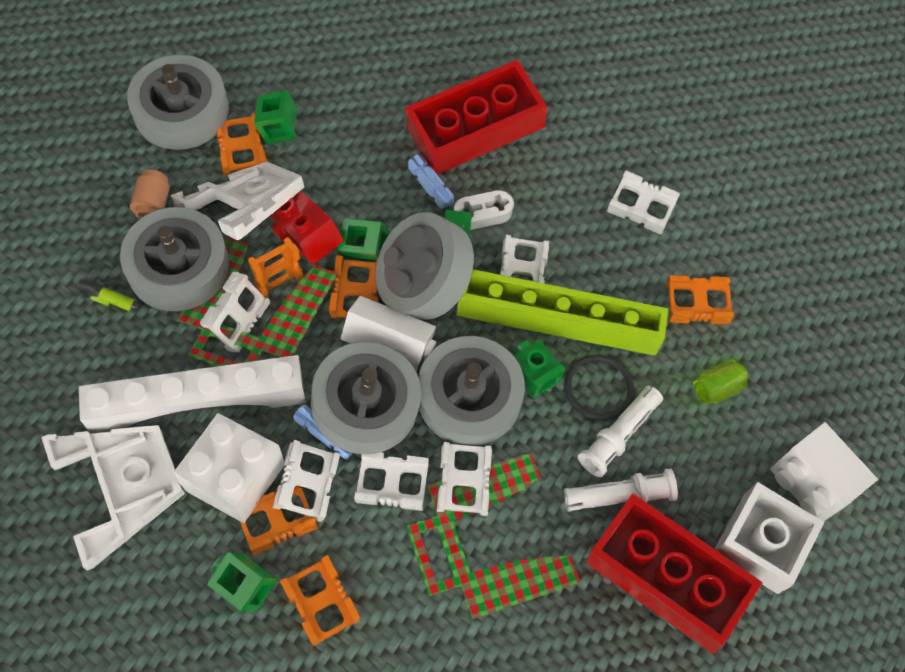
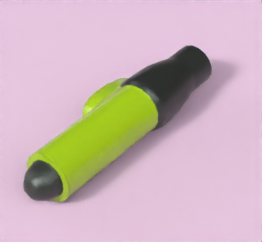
(106, 296)

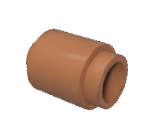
(149, 193)

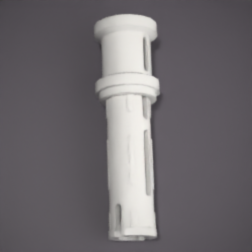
(613, 440)
(645, 487)

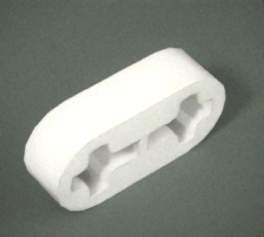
(483, 208)

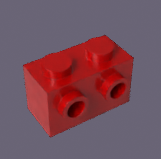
(306, 227)

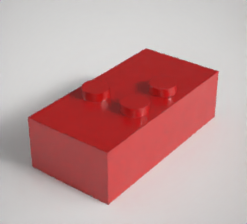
(476, 117)
(674, 574)

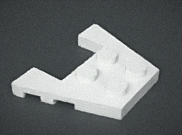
(252, 191)
(133, 476)

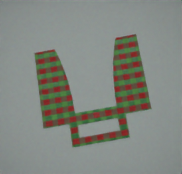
(284, 329)
(501, 584)

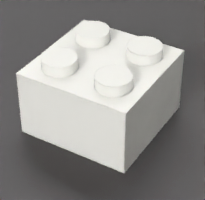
(230, 467)
(823, 473)
(769, 537)

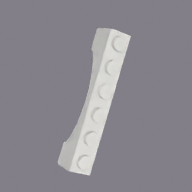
(130, 401)

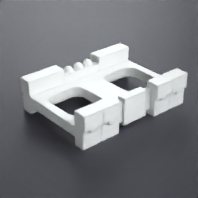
(647, 194)
(532, 268)
(229, 305)
(394, 469)
(296, 476)
(478, 479)

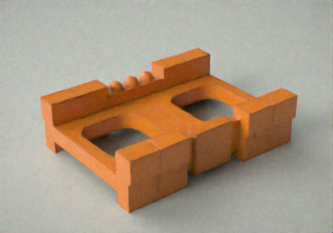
(230, 145)
(288, 262)
(345, 288)
(700, 308)
(280, 527)
(330, 595)

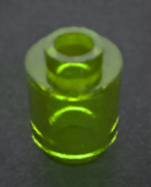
(721, 382)

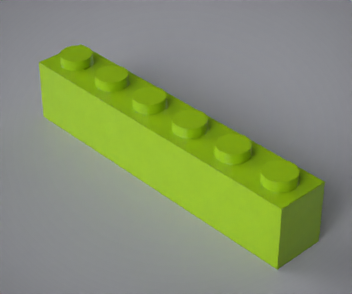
(564, 312)

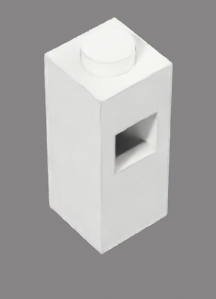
(383, 325)

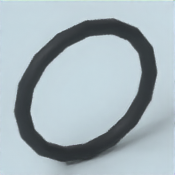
(592, 415)

